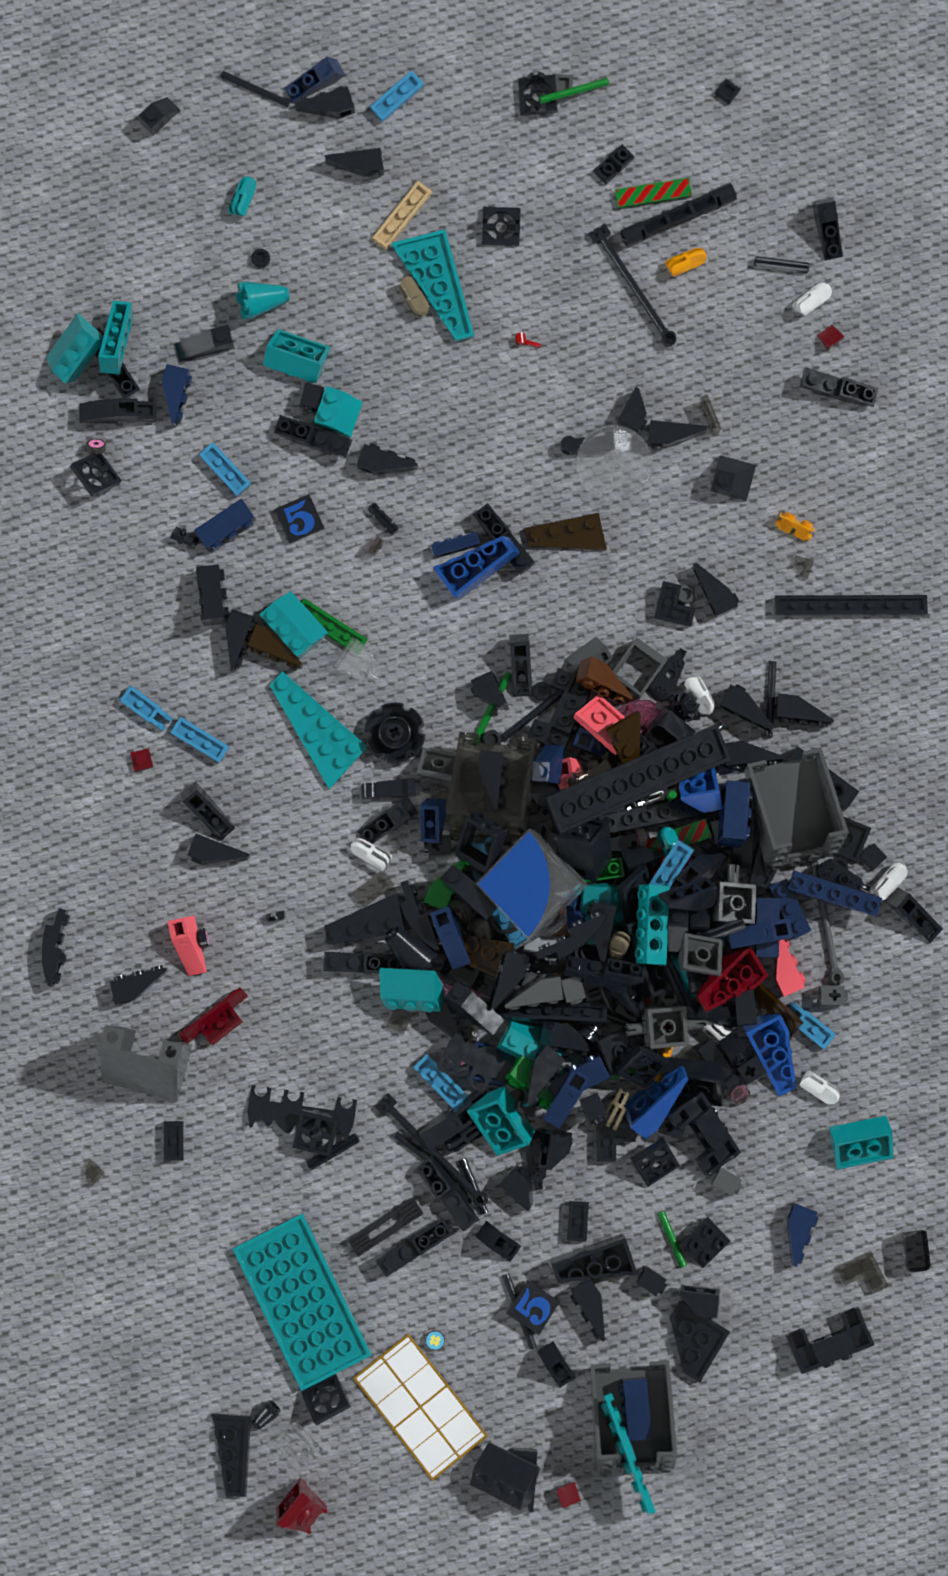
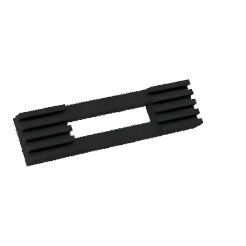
(362, 1243)

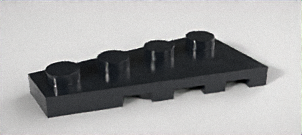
(233, 1444)

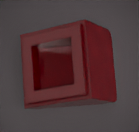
(830, 337)
(568, 1494)

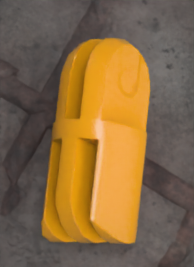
(686, 261)

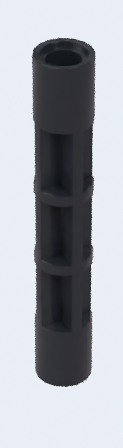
(690, 209)

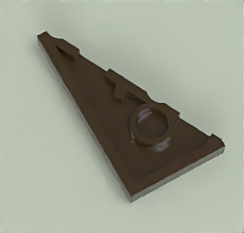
(626, 737)
(771, 1005)

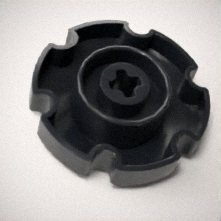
(390, 718)

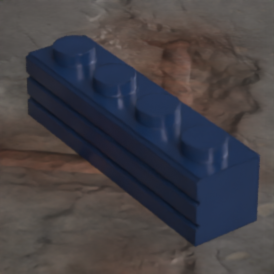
(457, 544)

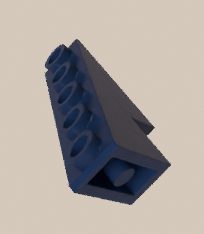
(834, 894)

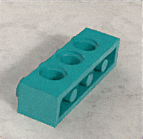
(115, 337)
(658, 932)

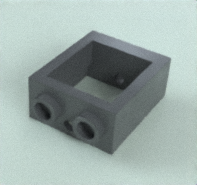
(650, 654)

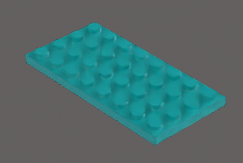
(302, 1302)

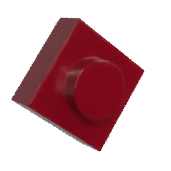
(141, 759)

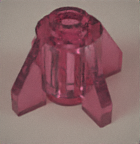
(646, 709)

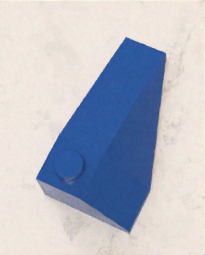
(702, 791)
(773, 1048)
(650, 1107)

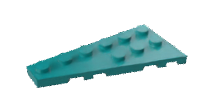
(434, 271)
(324, 737)
(624, 1448)

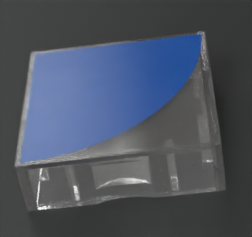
(531, 884)

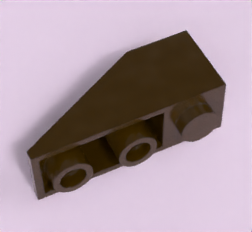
(267, 641)

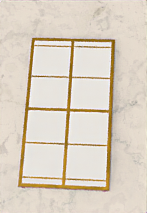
(420, 1407)

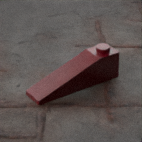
(739, 973)

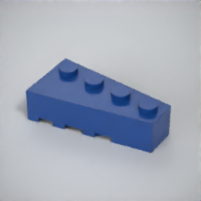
(475, 566)

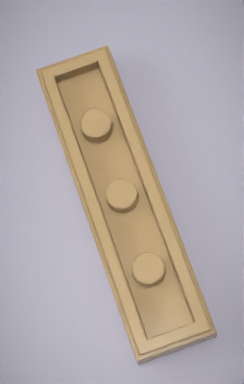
(402, 215)

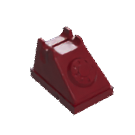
(300, 1508)

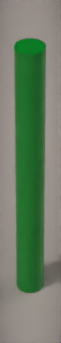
(574, 90)
(490, 710)

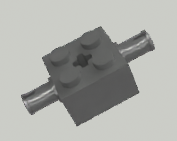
(741, 895)
(652, 1026)

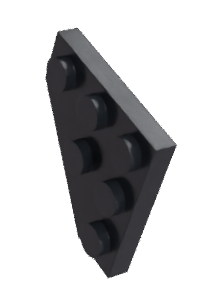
(696, 1340)

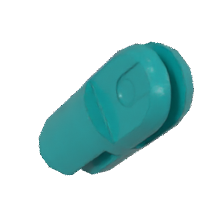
(242, 196)
(667, 838)

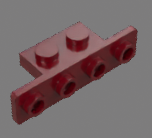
(217, 1021)

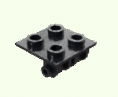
(705, 1242)

